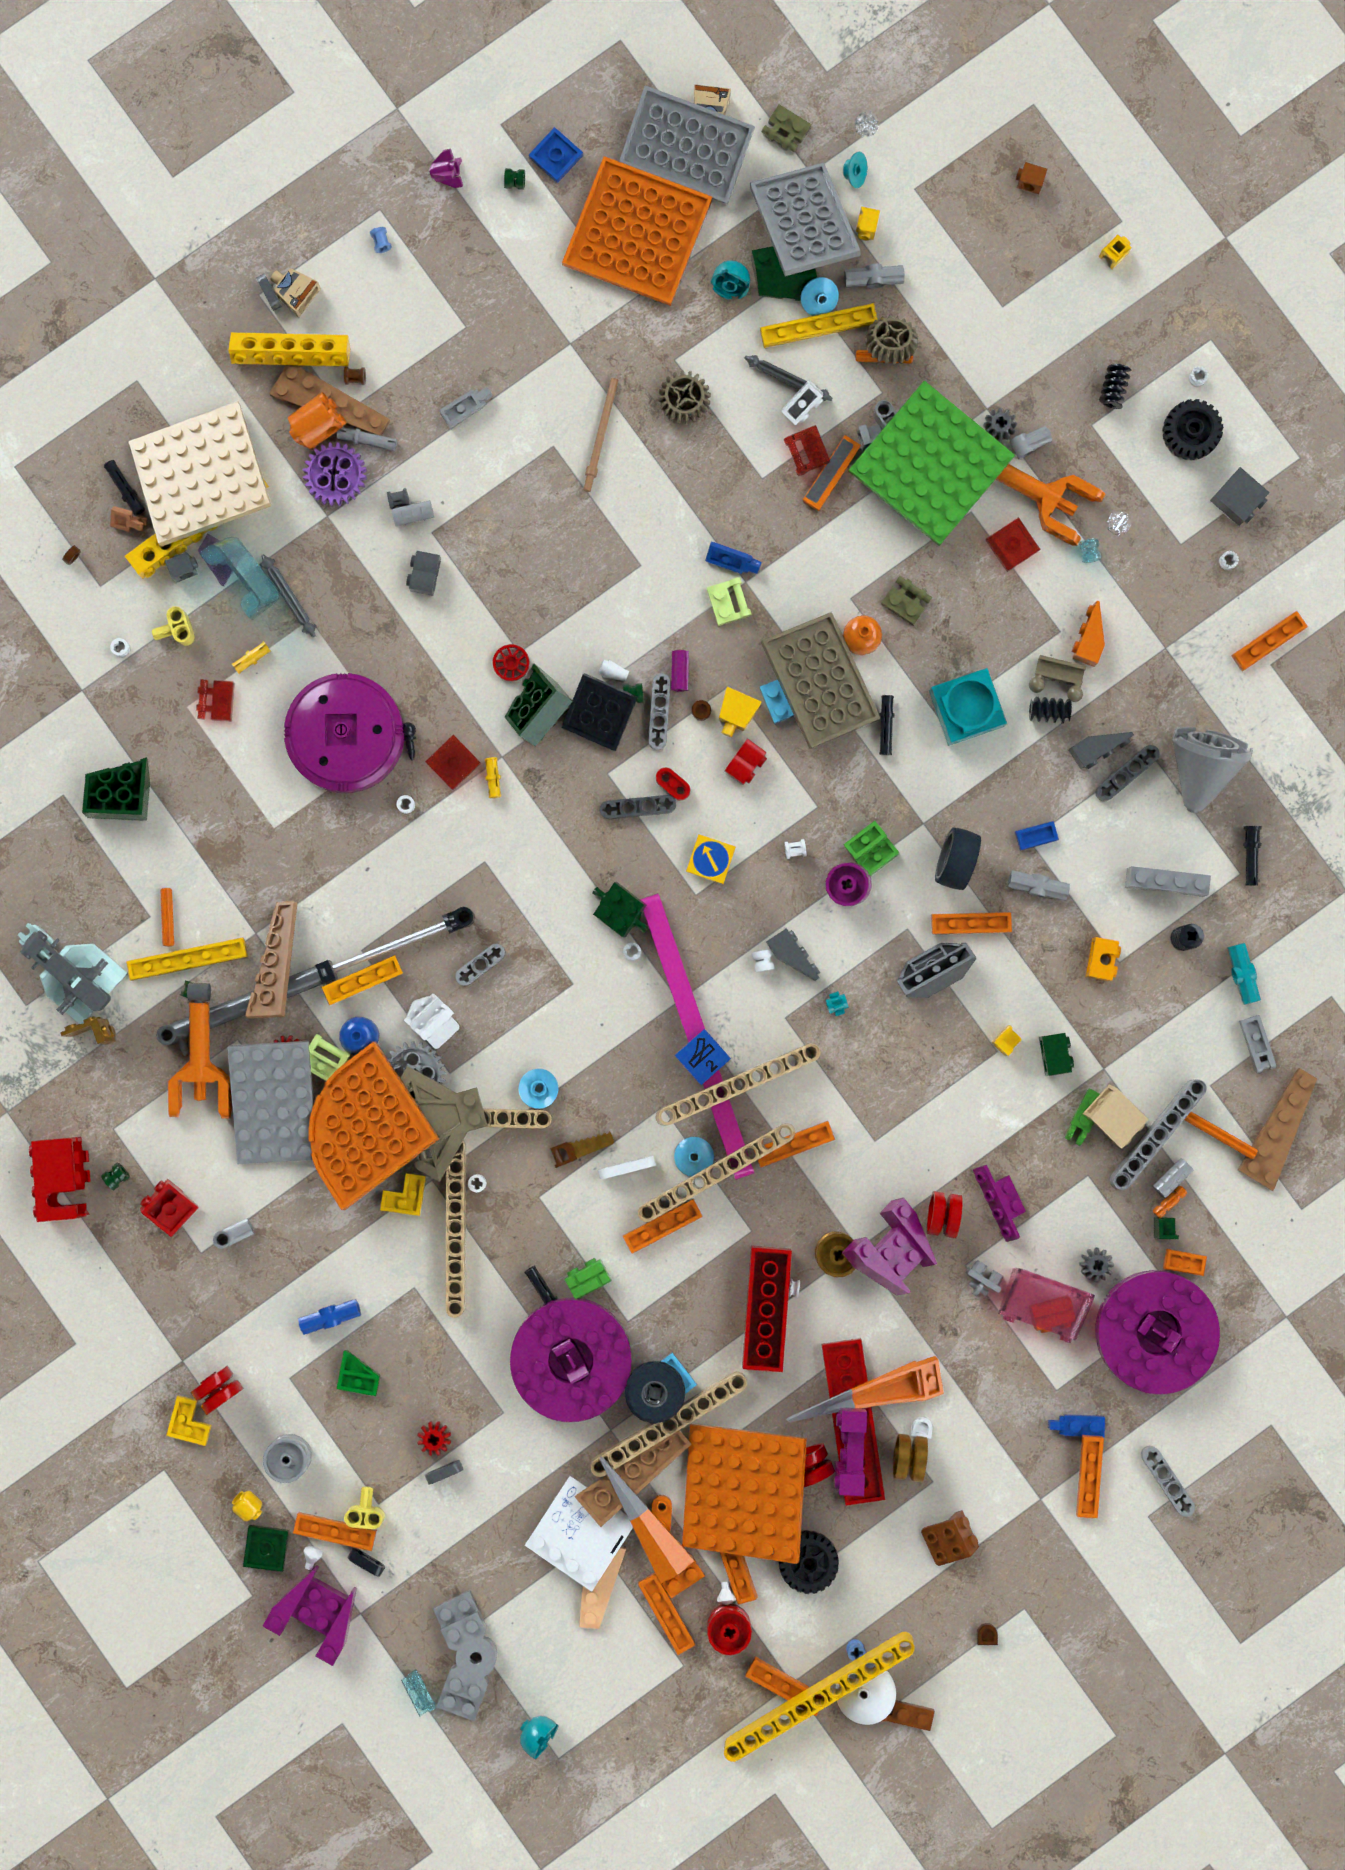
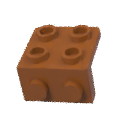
(950, 1539)

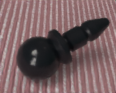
(409, 731)

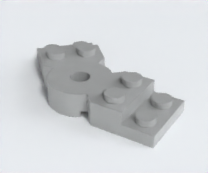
(464, 1632)

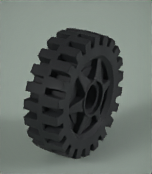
(1201, 417)
(818, 1575)

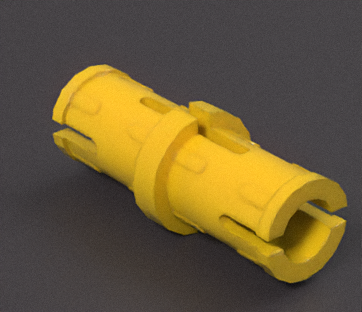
(251, 657)
(493, 777)

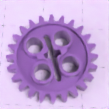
(317, 472)

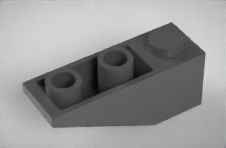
(1093, 747)
(787, 951)

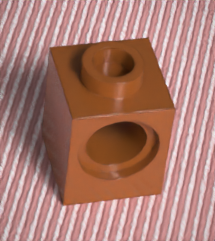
(1031, 177)

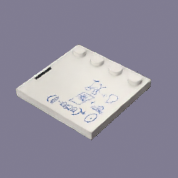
(574, 1540)

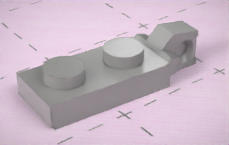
(465, 406)

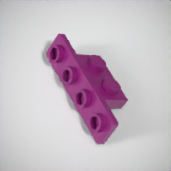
(1002, 1201)

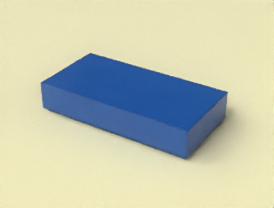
(1036, 835)

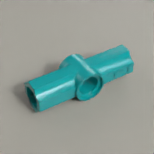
(1244, 973)

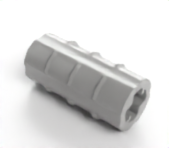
(412, 513)
(1173, 1178)

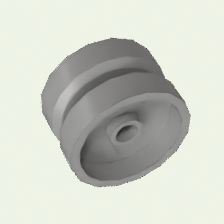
(281, 1469)

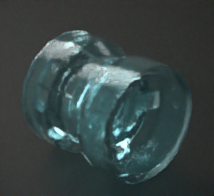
(1090, 550)

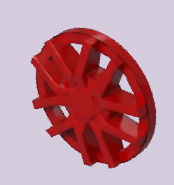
(511, 662)

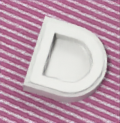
(921, 1427)

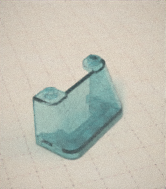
(261, 589)

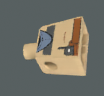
(712, 97)
(295, 290)

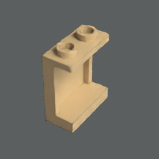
(1116, 1116)

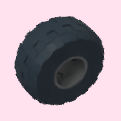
(655, 1392)

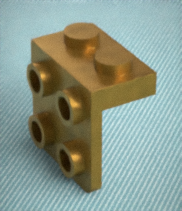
(102, 1030)

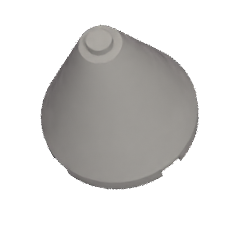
(1206, 764)

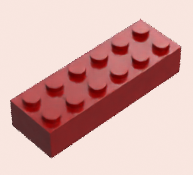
(766, 1308)

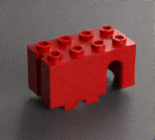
(58, 1169)

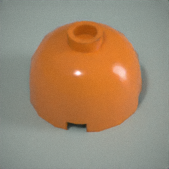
(862, 635)

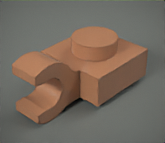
(124, 520)

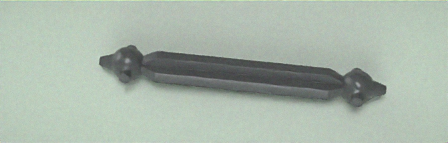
(781, 374)
(288, 595)

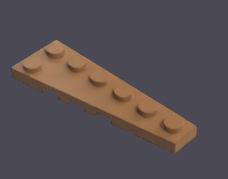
(299, 387)
(273, 979)
(1279, 1132)
(601, 1498)

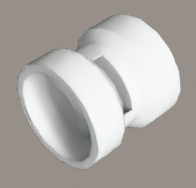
(762, 965)

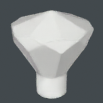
(312, 1555)
(726, 1595)

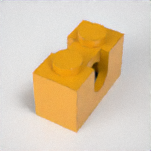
(1095, 968)

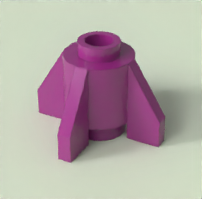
(446, 168)

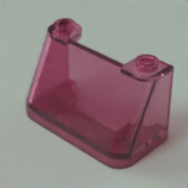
(1045, 1304)

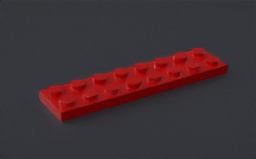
(846, 1370)

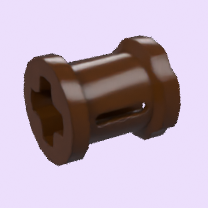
(355, 375)

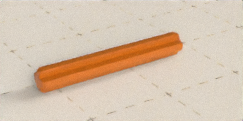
(1221, 1135)

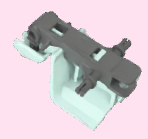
(74, 978)

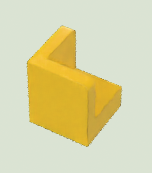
(1006, 1041)

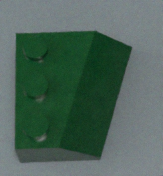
(771, 279)
(537, 706)
(118, 792)

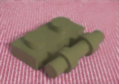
(788, 123)
(903, 605)

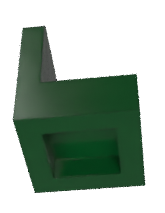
(1165, 1228)

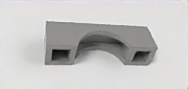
(1166, 880)

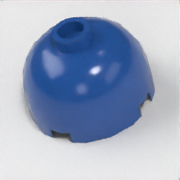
(358, 1034)

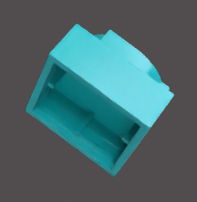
(967, 706)

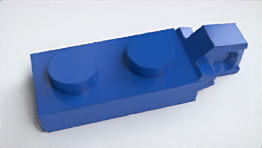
(732, 559)
(1079, 1425)

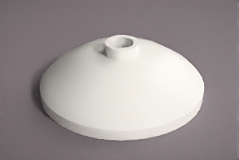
(876, 1706)

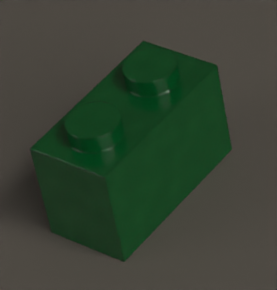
(1056, 1054)

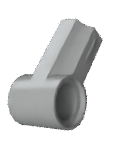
(1026, 443)
(234, 1233)

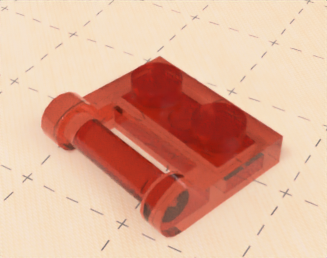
(813, 448)

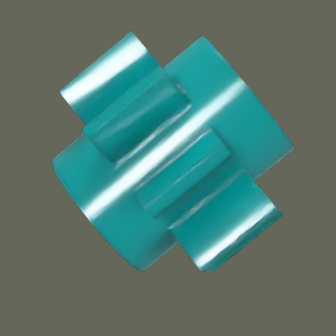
(836, 1003)

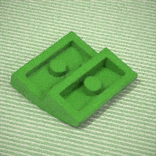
(871, 848)

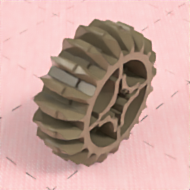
(893, 334)
(671, 387)

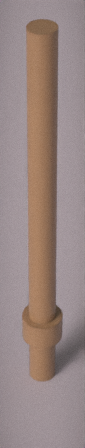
(591, 470)

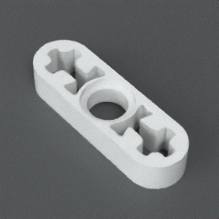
(627, 1167)

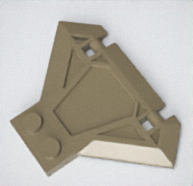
(448, 1114)

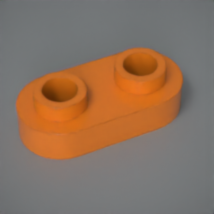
(664, 1515)

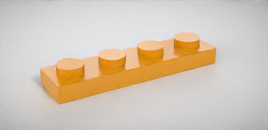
(361, 980)

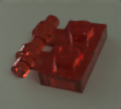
(221, 700)

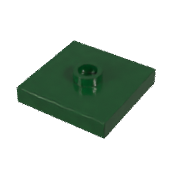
(266, 1548)

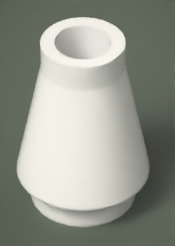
(613, 671)

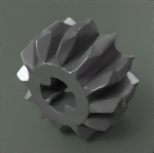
(1006, 421)
(1089, 1263)

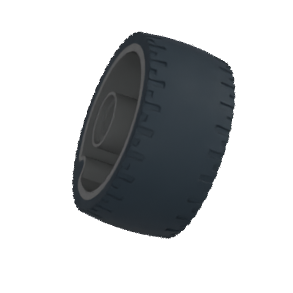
(958, 858)

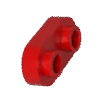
(673, 783)

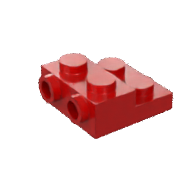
(168, 1207)

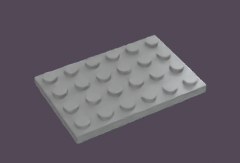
(687, 144)
(804, 219)
(271, 1101)

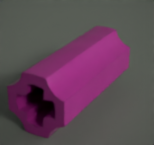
(680, 670)

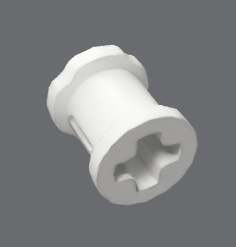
(795, 849)

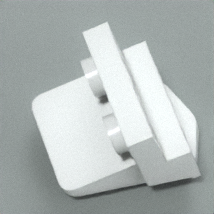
(431, 1020)

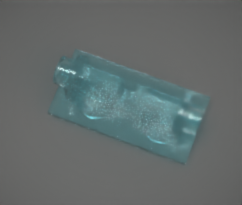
(418, 1693)

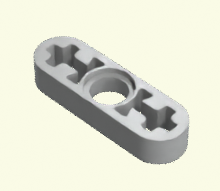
(496, 960)

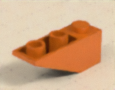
(1091, 642)

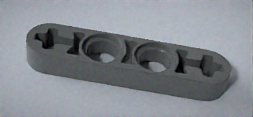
(1127, 773)
(638, 810)

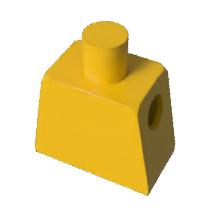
(737, 711)

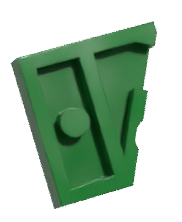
(357, 1376)

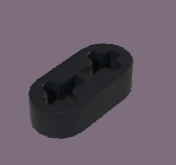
(366, 1562)

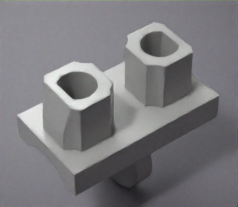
(993, 1281)

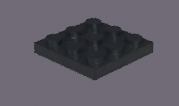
(599, 712)

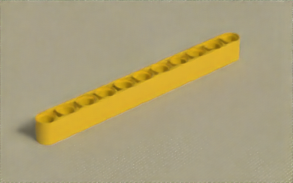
(815, 1705)

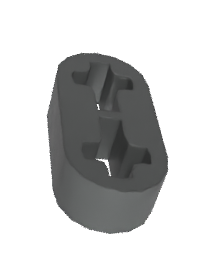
(268, 291)
(444, 1472)

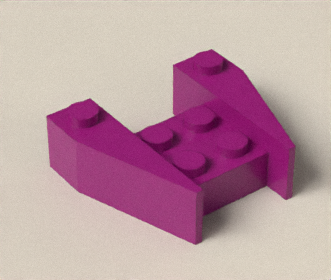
(896, 1252)
(849, 1470)
(319, 1608)

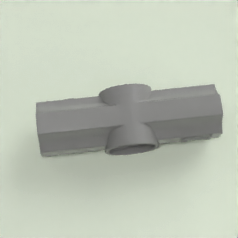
(874, 276)
(1038, 885)

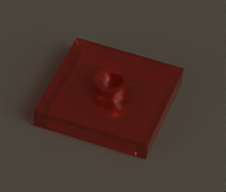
(1013, 544)
(453, 762)

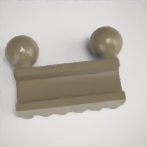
(1059, 671)

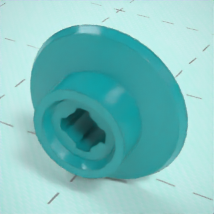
(856, 169)

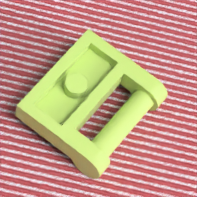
(722, 602)
(322, 1065)

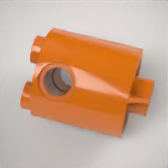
(315, 421)

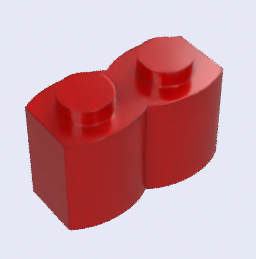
(745, 762)

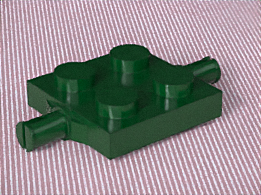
(620, 909)

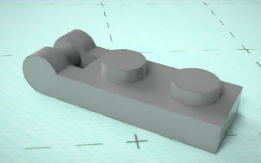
(1257, 1043)

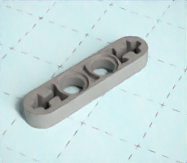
(662, 712)
(1167, 1481)

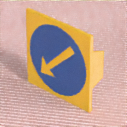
(710, 859)

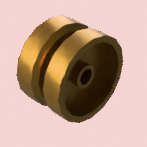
(826, 1259)
(910, 1458)

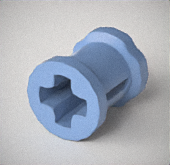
(380, 240)
(850, 1649)

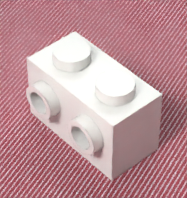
(802, 402)

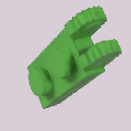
(1080, 1120)

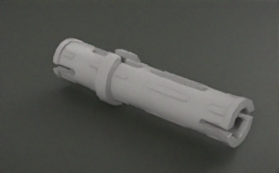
(358, 436)

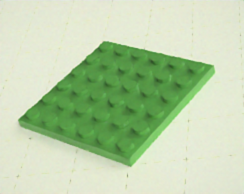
(931, 463)

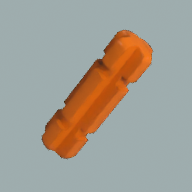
(1170, 1201)

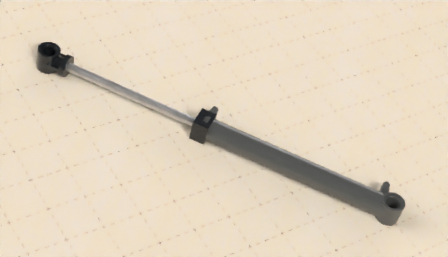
(319, 974)

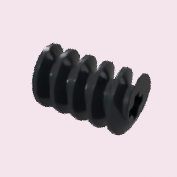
(1113, 386)
(1051, 709)
(1187, 937)

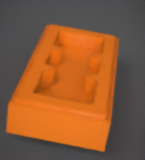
(1184, 1262)

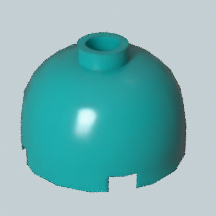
(731, 279)
(537, 1734)

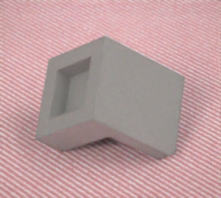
(867, 435)

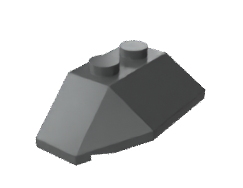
(935, 969)

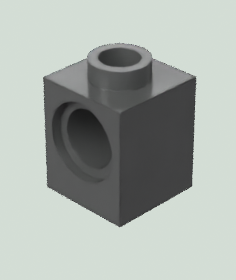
(182, 567)

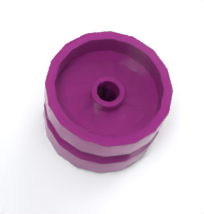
(837, 887)

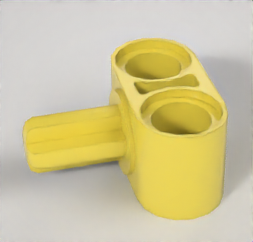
(175, 627)
(364, 1511)

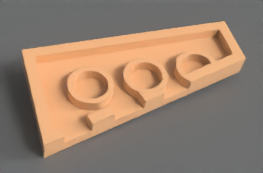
(595, 1602)

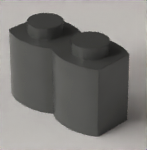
(424, 573)

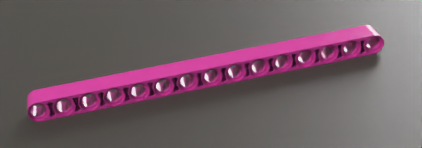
(691, 1021)

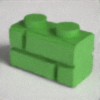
(588, 1278)

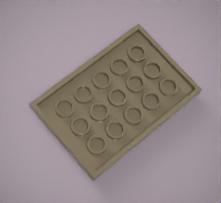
(820, 680)

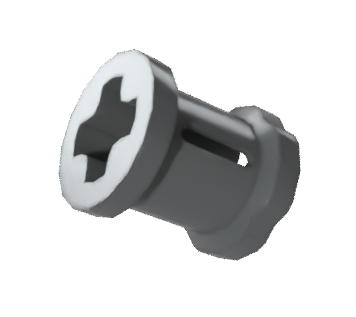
(398, 498)

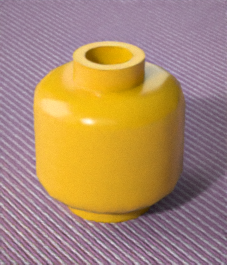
(247, 1506)

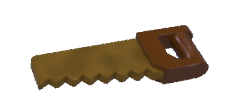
(581, 1148)

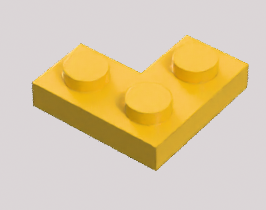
(410, 1200)
(182, 1423)

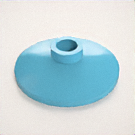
(814, 290)
(531, 1096)
(688, 1147)

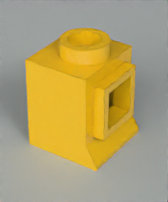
(867, 223)
(1123, 244)

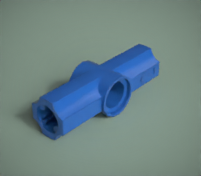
(329, 1316)

